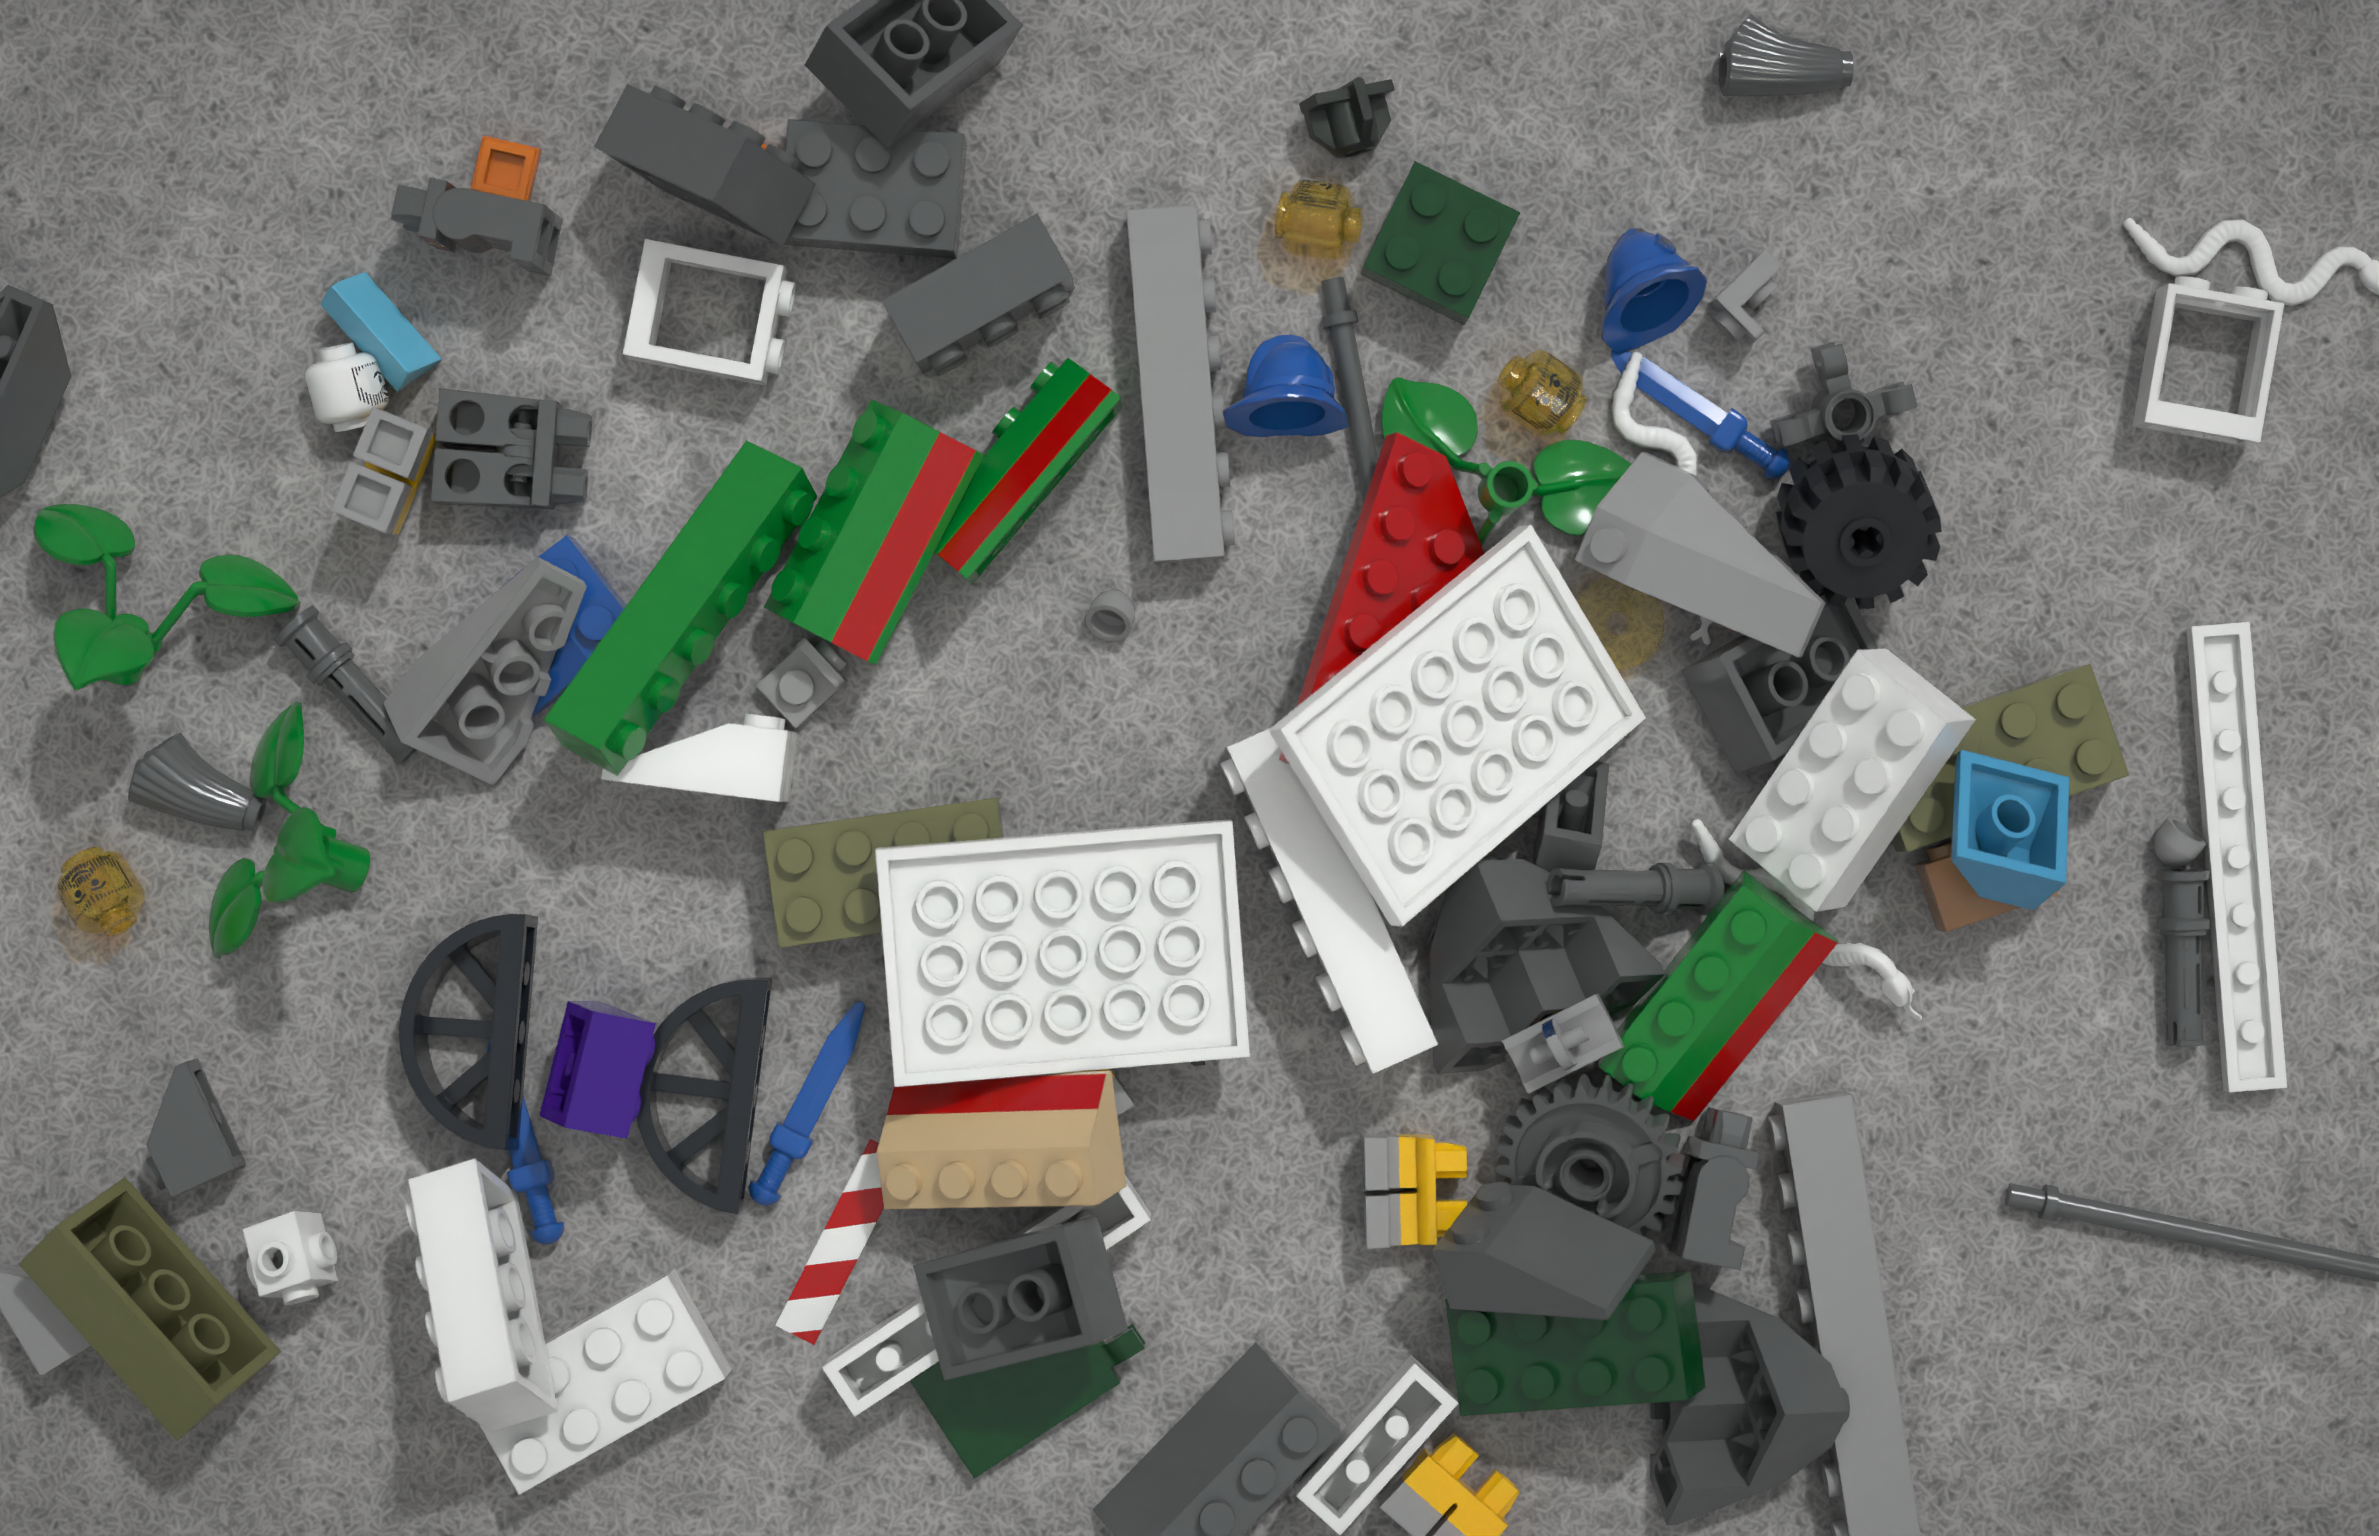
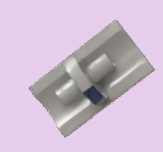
(1563, 1043)

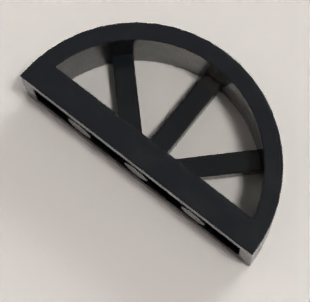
(508, 1031)
(742, 1092)

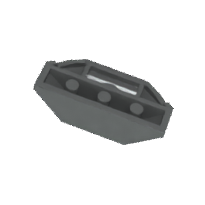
(31, 381)

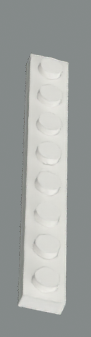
(2236, 857)

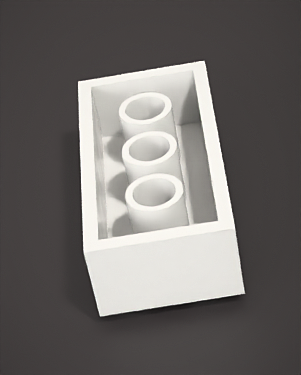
(1851, 779)
(480, 1296)
(614, 1378)

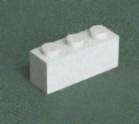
(1375, 1445)

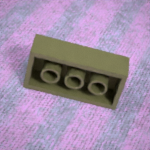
(2044, 725)
(827, 871)
(149, 1307)

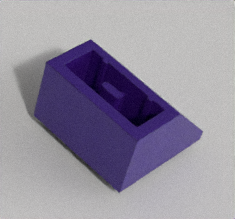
(598, 1069)

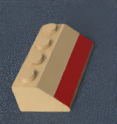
(1002, 1143)

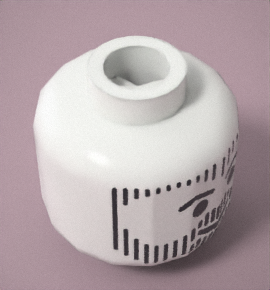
(345, 387)

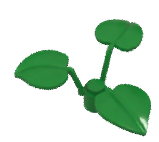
(1569, 472)
(120, 646)
(304, 849)

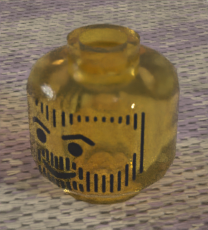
(1318, 219)
(1541, 393)
(100, 891)

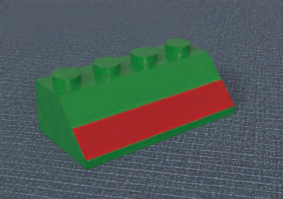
(1026, 464)
(873, 531)
(1717, 998)

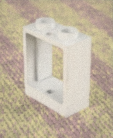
(649, 302)
(2244, 303)

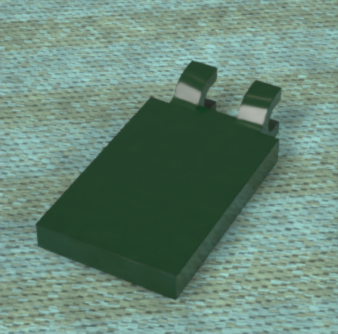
(1011, 1405)

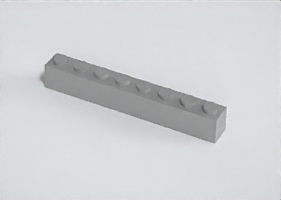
(1845, 1310)

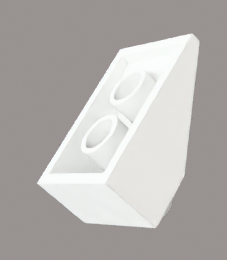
(728, 760)

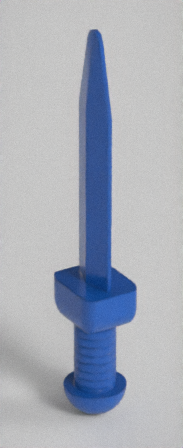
(1724, 428)
(792, 1137)
(532, 1177)

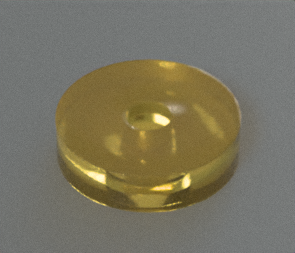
(1643, 617)

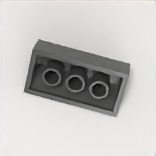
(1223, 1457)

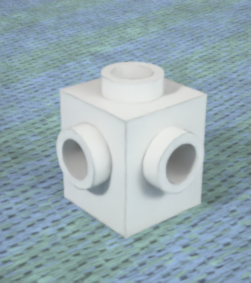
(290, 1257)

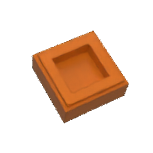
(506, 168)

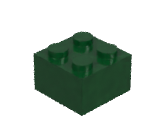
(1439, 243)

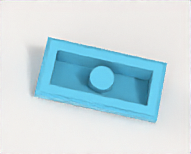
(379, 329)

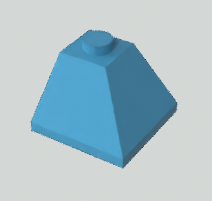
(2010, 829)

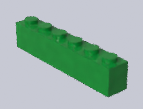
(681, 608)

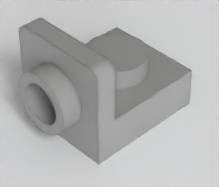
(1749, 286)
(804, 680)

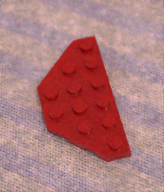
(1402, 552)

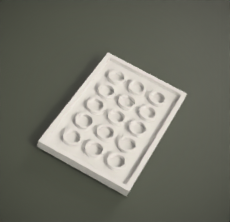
(1458, 725)
(1062, 952)

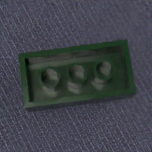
(1554, 1362)

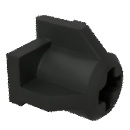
(1348, 118)

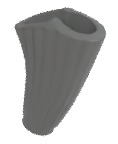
(1772, 64)
(185, 786)

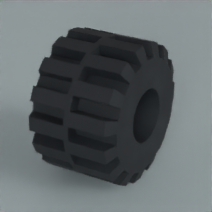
(1858, 521)

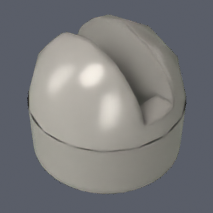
(1111, 615)
(2177, 843)

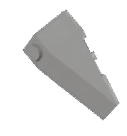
(1683, 547)
(480, 683)

